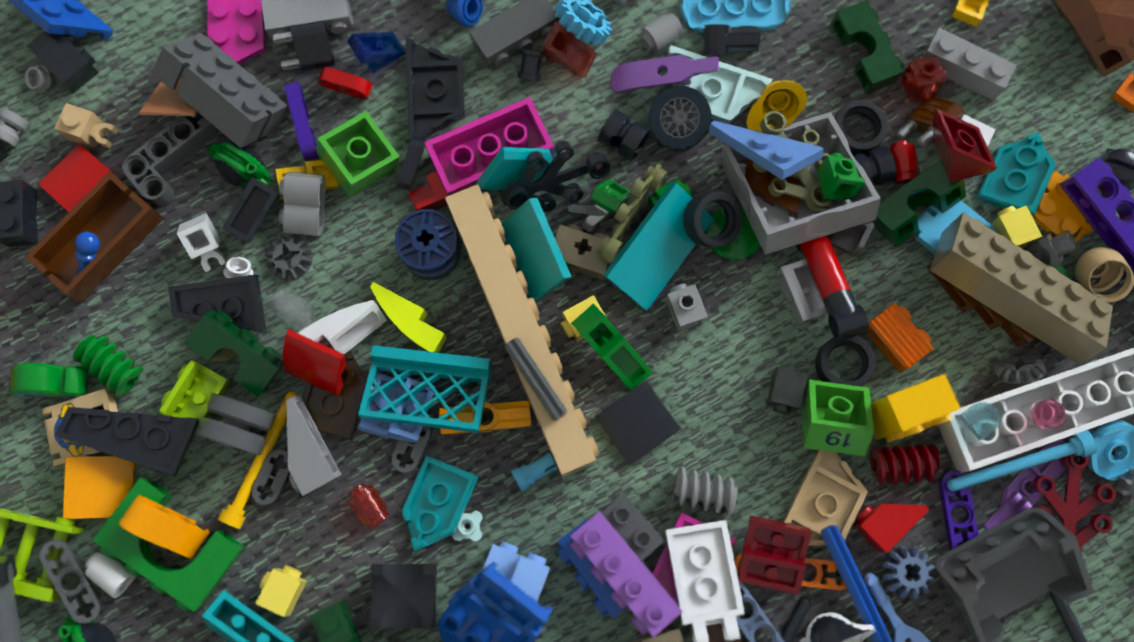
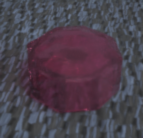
(1048, 414)

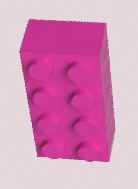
(468, 150)

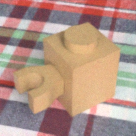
(83, 127)

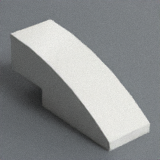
(346, 327)

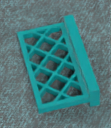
(426, 364)

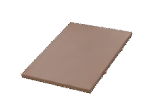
(167, 102)

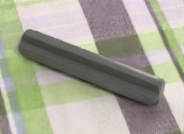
(535, 379)

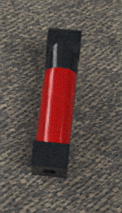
(844, 315)

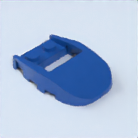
(477, 622)

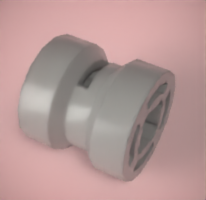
(15, 121)

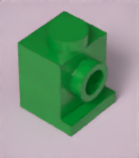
(837, 172)

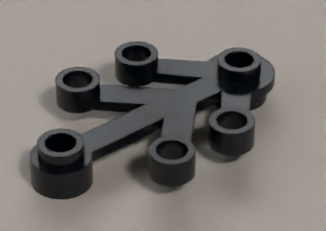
(519, 192)

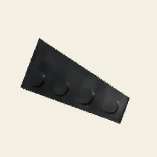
(139, 438)

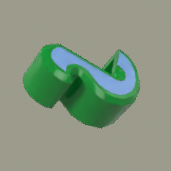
(47, 380)

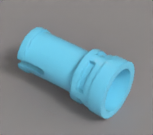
(529, 474)

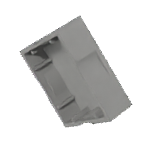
(772, 223)

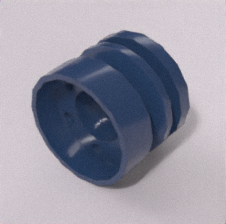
(444, 248)

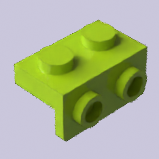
(193, 392)

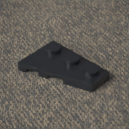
(234, 296)

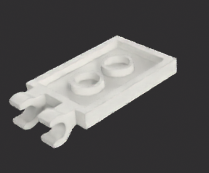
(705, 578)

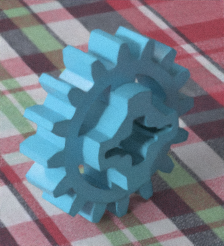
(583, 20)

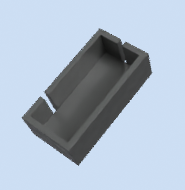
(219, 89)

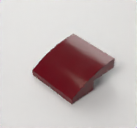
(774, 554)

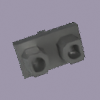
(1053, 248)

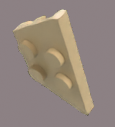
(826, 497)

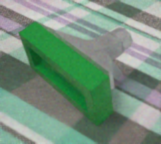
(608, 198)

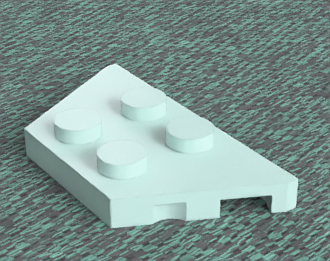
(726, 91)

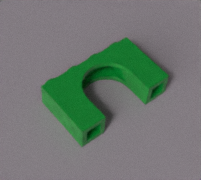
(190, 585)

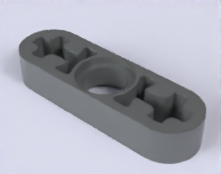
(64, 593)

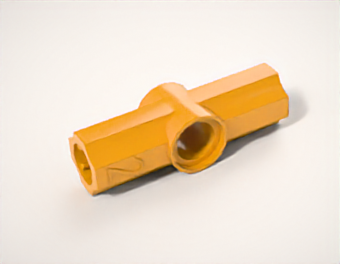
(506, 416)

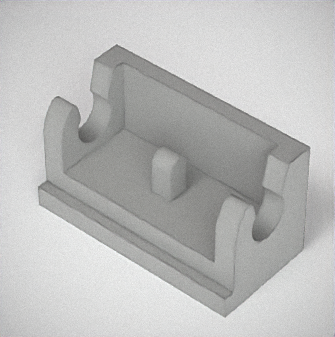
(801, 292)

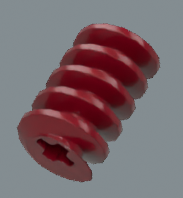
(905, 462)

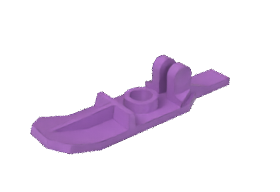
(647, 72)
(1016, 498)

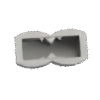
(303, 203)

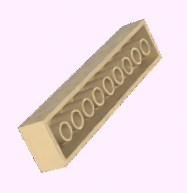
(518, 318)

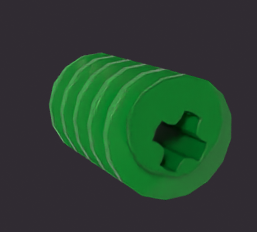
(107, 364)

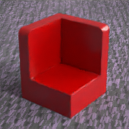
(429, 195)

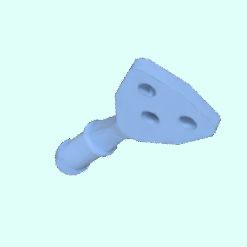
(901, 630)

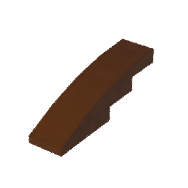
(989, 316)

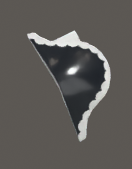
(836, 628)

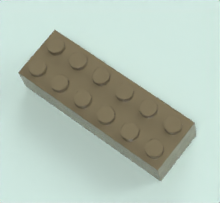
(1022, 289)

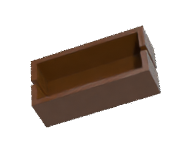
(115, 217)

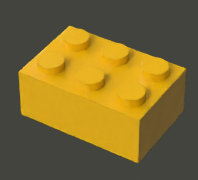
(914, 409)

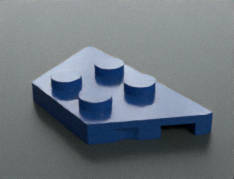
(63, 17)

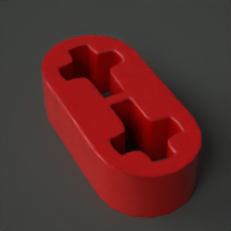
(345, 83)

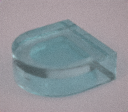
(981, 419)

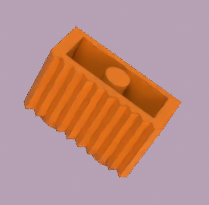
(899, 337)

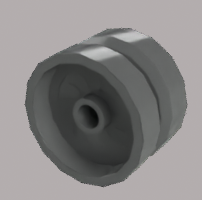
(235, 425)

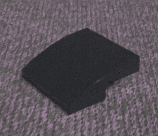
(638, 422)

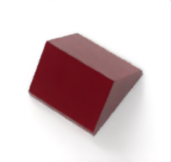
(960, 147)

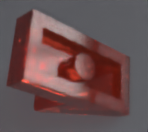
(568, 50)

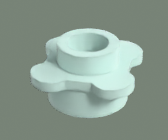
(474, 531)

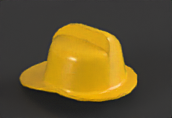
(778, 96)

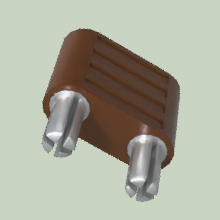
(922, 118)

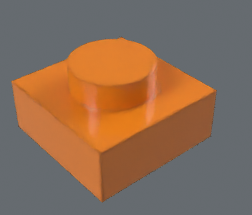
(1125, 93)

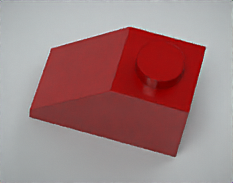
(887, 523)

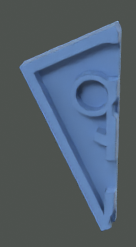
(771, 152)

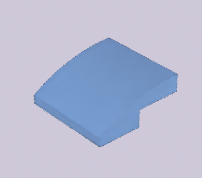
(392, 430)

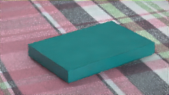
(535, 249)

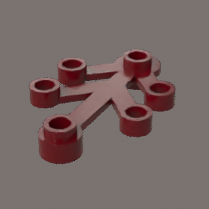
(1070, 510)

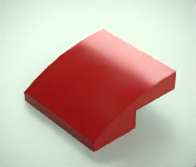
(74, 177)
(313, 362)

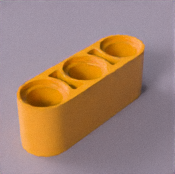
(163, 527)

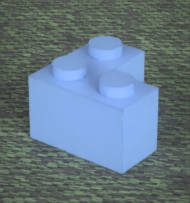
(525, 572)

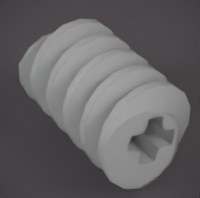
(705, 490)

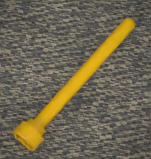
(234, 513)

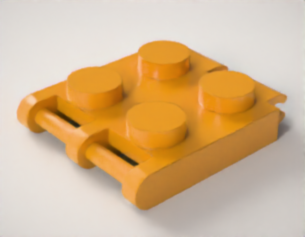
(1058, 212)

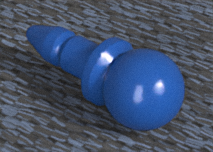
(86, 247)

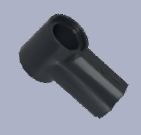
(722, 39)

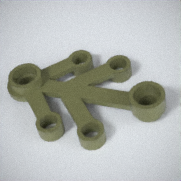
(652, 180)
(810, 187)

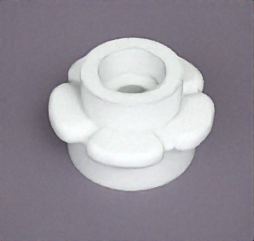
(237, 267)

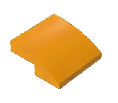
(96, 485)

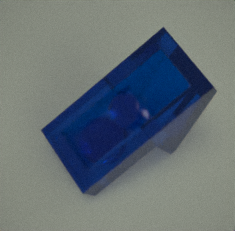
(376, 49)

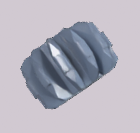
(897, 572)

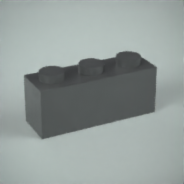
(513, 30)

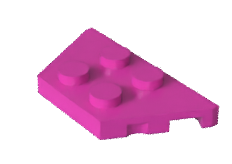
(237, 27)

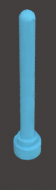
(1080, 444)

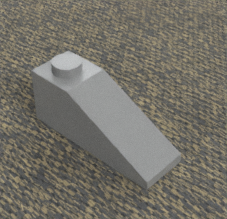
(308, 455)

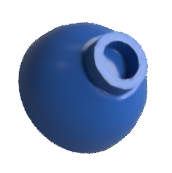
(465, 11)

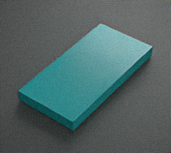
(655, 249)

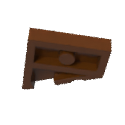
(759, 185)

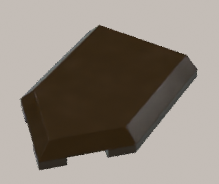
(338, 413)

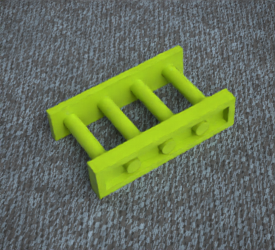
(42, 588)

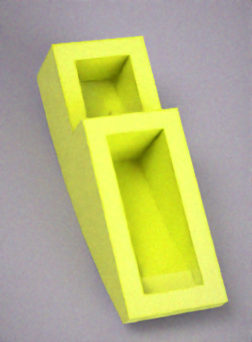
(409, 319)

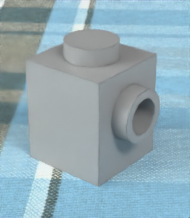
(686, 306)

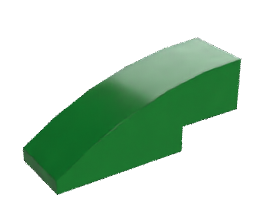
(612, 347)

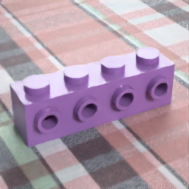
(626, 574)

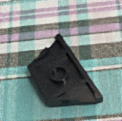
(433, 89)

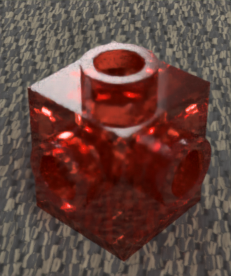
(923, 78)

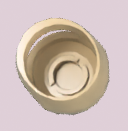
(1111, 269)

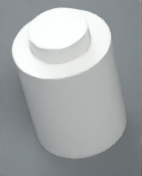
(108, 574)

